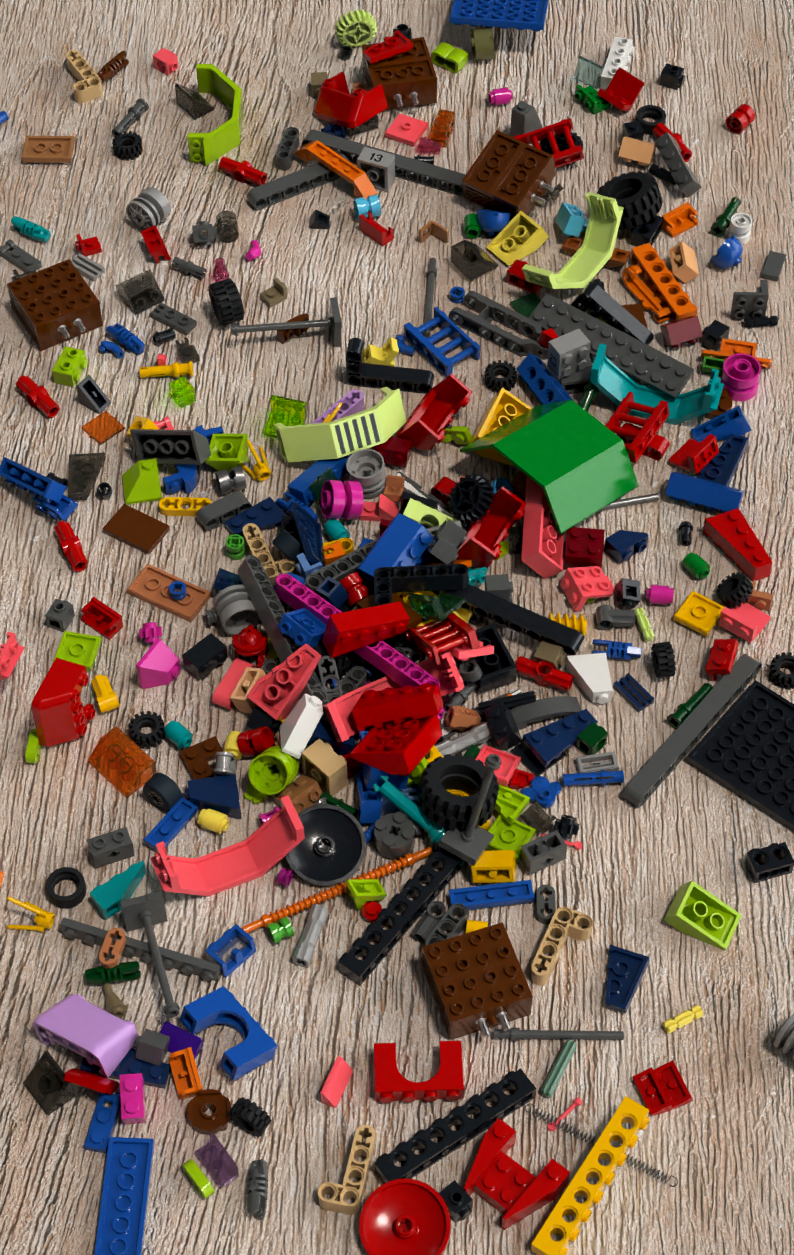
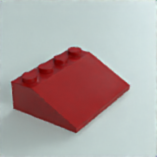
(398, 746)

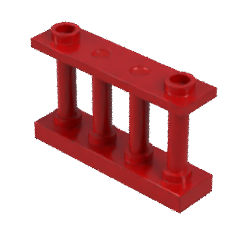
(561, 158)
(650, 425)
(453, 625)

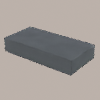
(773, 266)

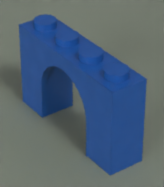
(223, 1008)

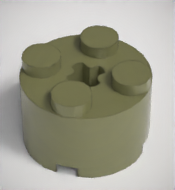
(482, 44)

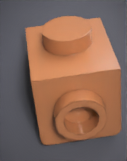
(394, 487)
(760, 599)

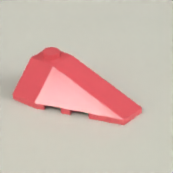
(284, 684)

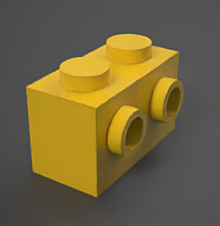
(495, 867)

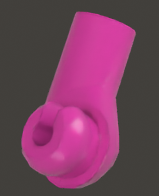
(254, 252)

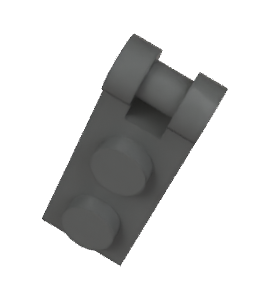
(19, 257)

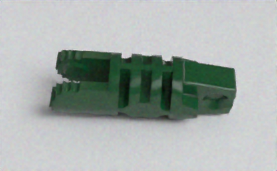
(123, 972)

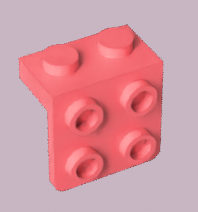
(584, 583)
(744, 621)

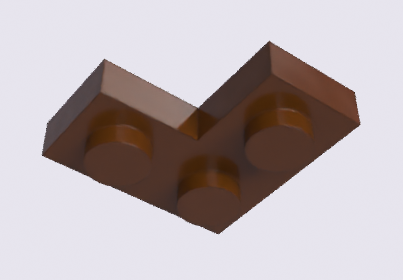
(198, 756)

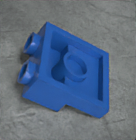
(302, 627)

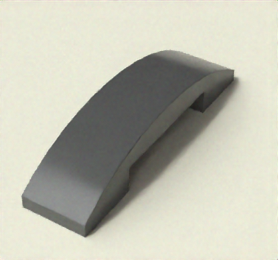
(545, 709)

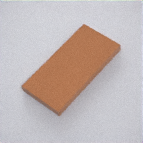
(153, 587)

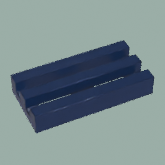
(636, 690)

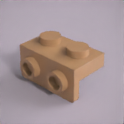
(302, 793)

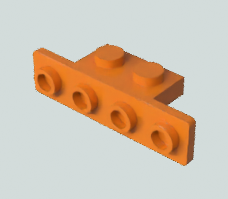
(731, 347)

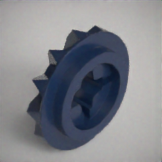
(339, 130)

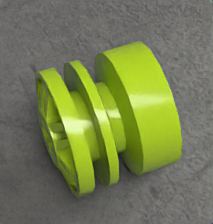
(264, 774)

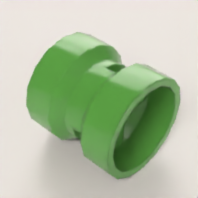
(235, 547)
(280, 930)

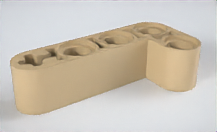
(89, 83)
(257, 546)
(554, 946)
(354, 1169)

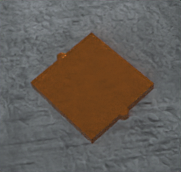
(103, 427)

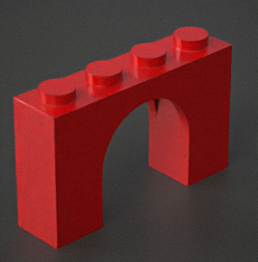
(392, 1086)

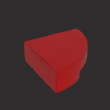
(521, 779)

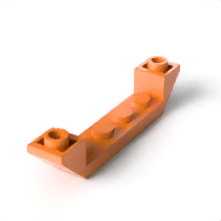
(339, 165)

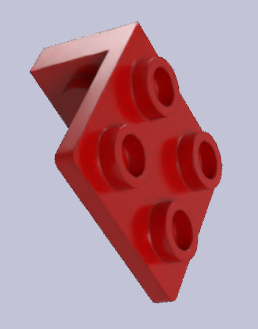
(622, 90)
(695, 455)

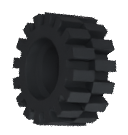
(123, 151)
(500, 369)
(734, 590)
(663, 659)
(777, 675)
(143, 721)
(249, 1117)

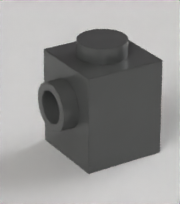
(60, 615)
(152, 1047)

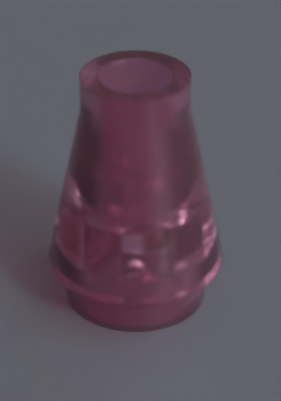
(428, 145)
(220, 270)

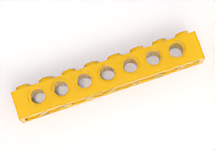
(627, 1112)

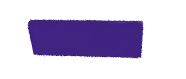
(181, 1039)

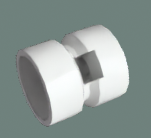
(741, 227)

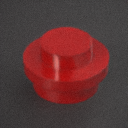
(371, 911)

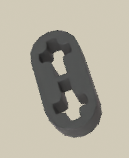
(541, 904)

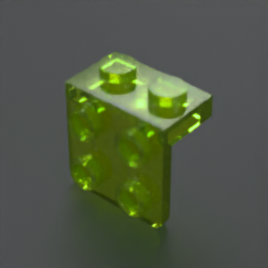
(287, 411)

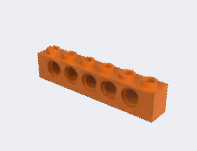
(662, 282)

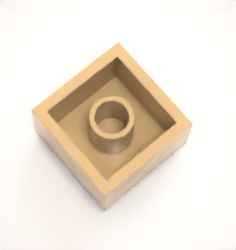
(325, 767)

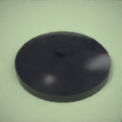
(331, 846)

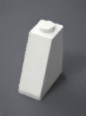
(592, 676)
(300, 725)

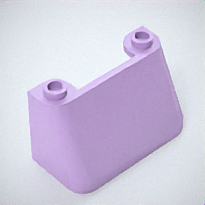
(87, 1031)

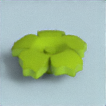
(255, 795)

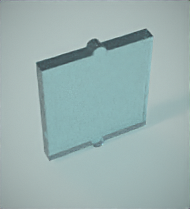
(588, 72)

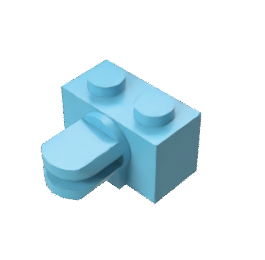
(571, 220)

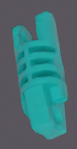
(30, 229)

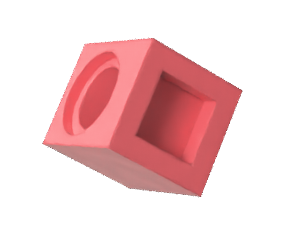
(165, 61)

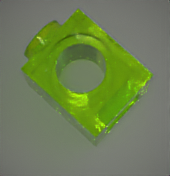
(182, 392)

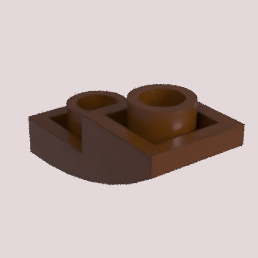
(284, 335)

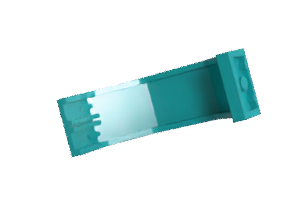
(617, 385)

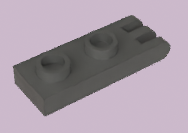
(173, 319)

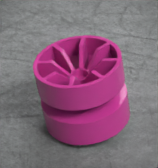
(741, 376)
(341, 500)

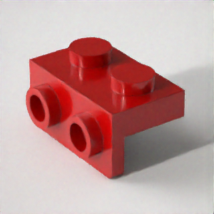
(721, 657)

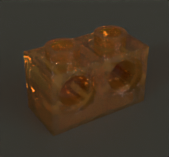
(443, 127)

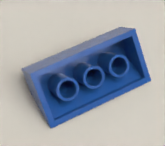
(398, 546)

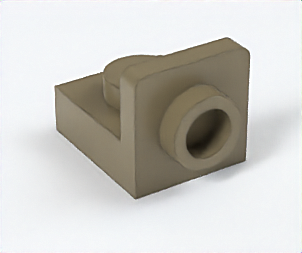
(274, 294)

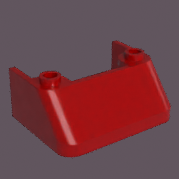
(347, 109)

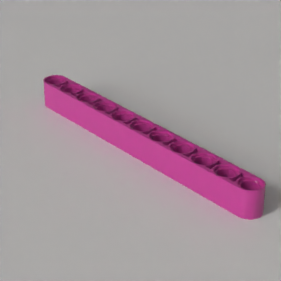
(378, 653)

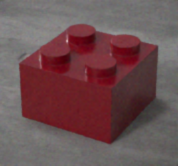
(584, 547)

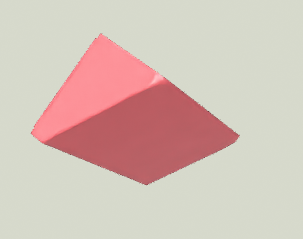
(336, 1083)

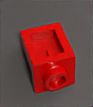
(88, 246)

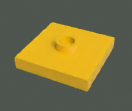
(699, 613)

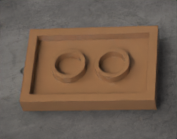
(48, 149)

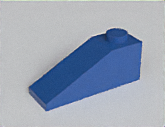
(723, 426)
(368, 801)

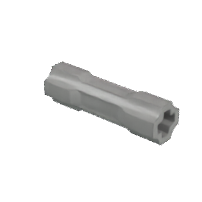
(477, 735)
(305, 948)

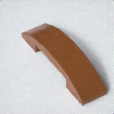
(618, 257)

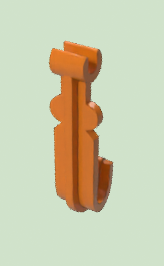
(644, 294)

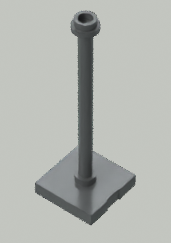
(333, 322)
(473, 842)
(143, 913)

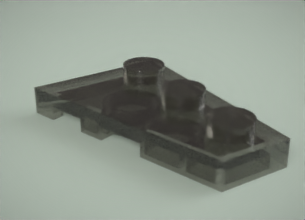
(83, 474)

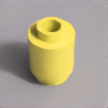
(231, 744)
(213, 820)

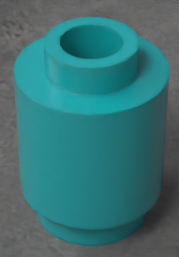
(335, 530)
(178, 734)

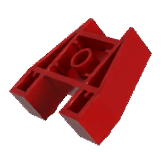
(507, 1183)

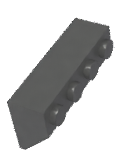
(171, 446)

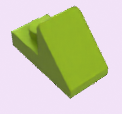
(365, 890)

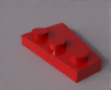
(391, 46)

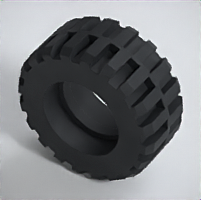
(638, 196)
(457, 773)

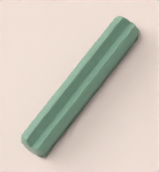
(558, 1068)

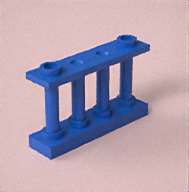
(435, 354)

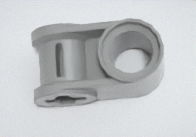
(225, 763)

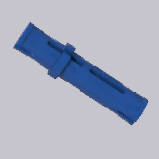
(617, 777)

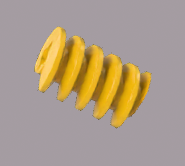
(577, 624)

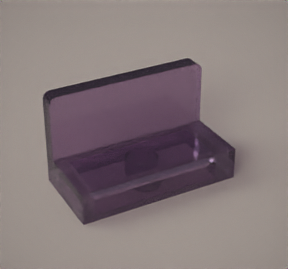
(217, 1162)

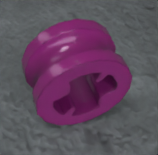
(285, 877)

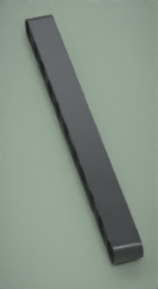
(405, 167)
(270, 613)
(691, 731)

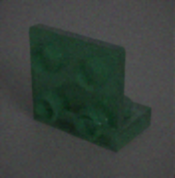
(436, 607)

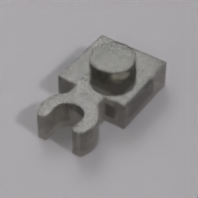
(187, 353)

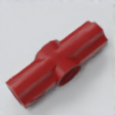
(661, 129)
(242, 171)
(37, 396)
(71, 546)
(550, 677)

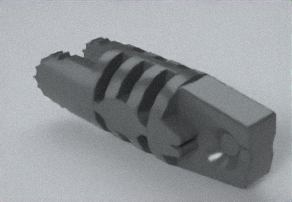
(257, 1189)

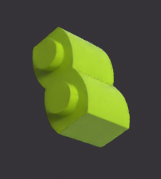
(449, 57)

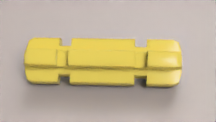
(683, 1018)

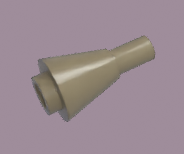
(113, 1003)

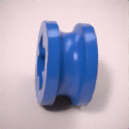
(453, 294)
(177, 585)

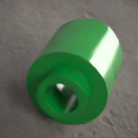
(471, 226)
(696, 566)

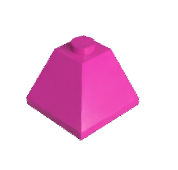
(157, 666)

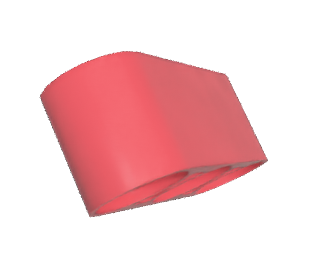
(229, 682)

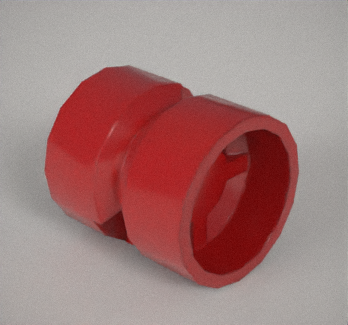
(740, 118)
(354, 588)
(255, 741)

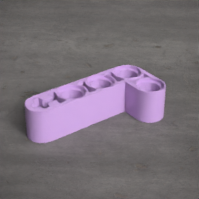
(351, 403)

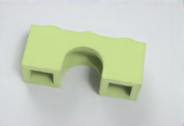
(425, 515)

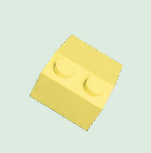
(517, 239)

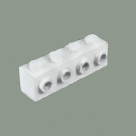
(619, 56)

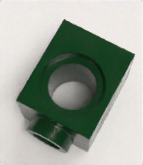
(592, 739)

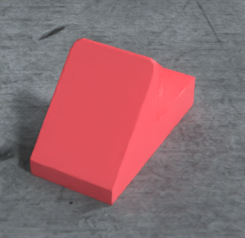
(379, 510)

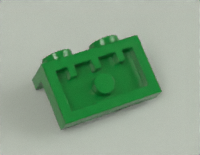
(590, 99)

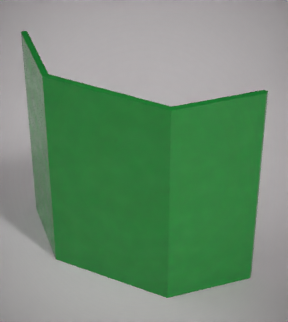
(568, 456)

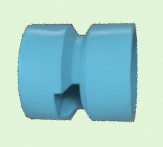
(370, 204)

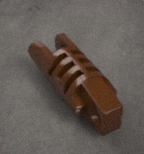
(113, 66)

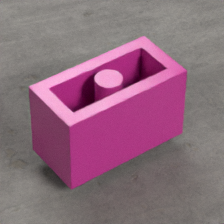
(132, 1098)

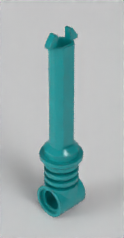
(413, 811)

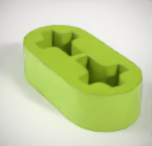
(33, 747)
(198, 1179)

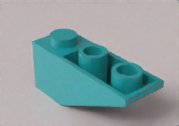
(119, 888)

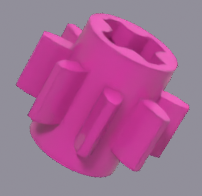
(150, 632)

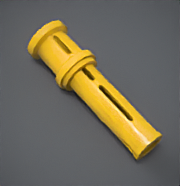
(168, 370)

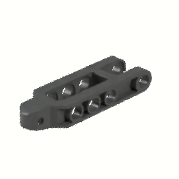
(490, 311)

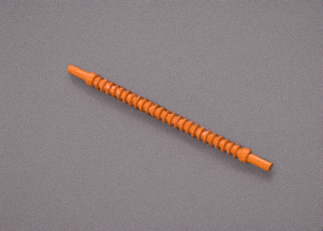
(409, 860)

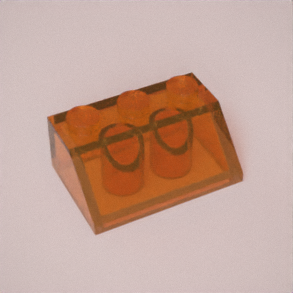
(122, 762)

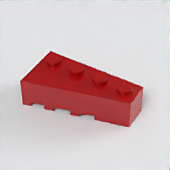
(739, 542)
(363, 627)
(397, 705)

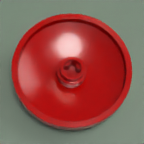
(405, 1220)

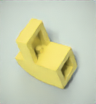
(382, 355)

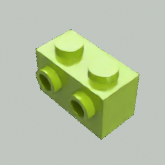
(69, 366)

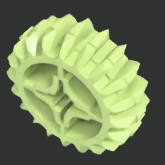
(355, 28)

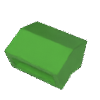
(715, 363)

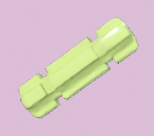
(643, 624)

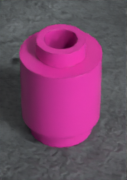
(500, 96)
(660, 594)

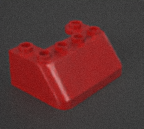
(435, 412)
(485, 536)
(58, 704)

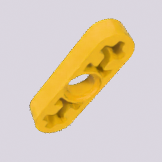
(179, 501)

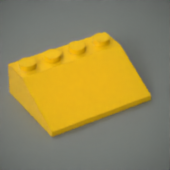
(500, 411)

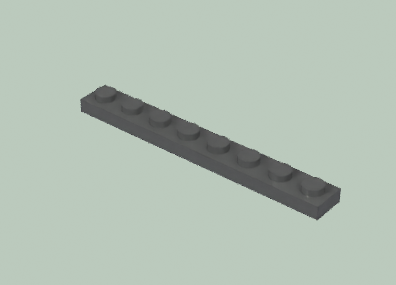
(171, 959)

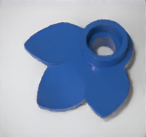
(542, 791)

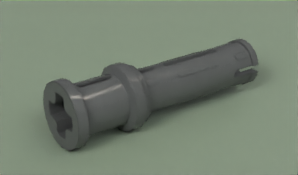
(134, 113)

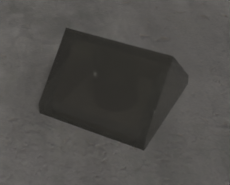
(192, 102)
(48, 1084)

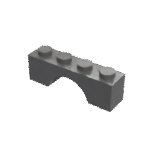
(671, 154)

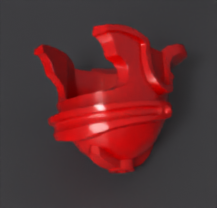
(250, 643)

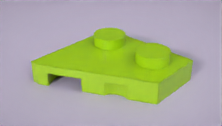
(510, 803)

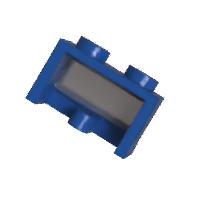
(231, 950)

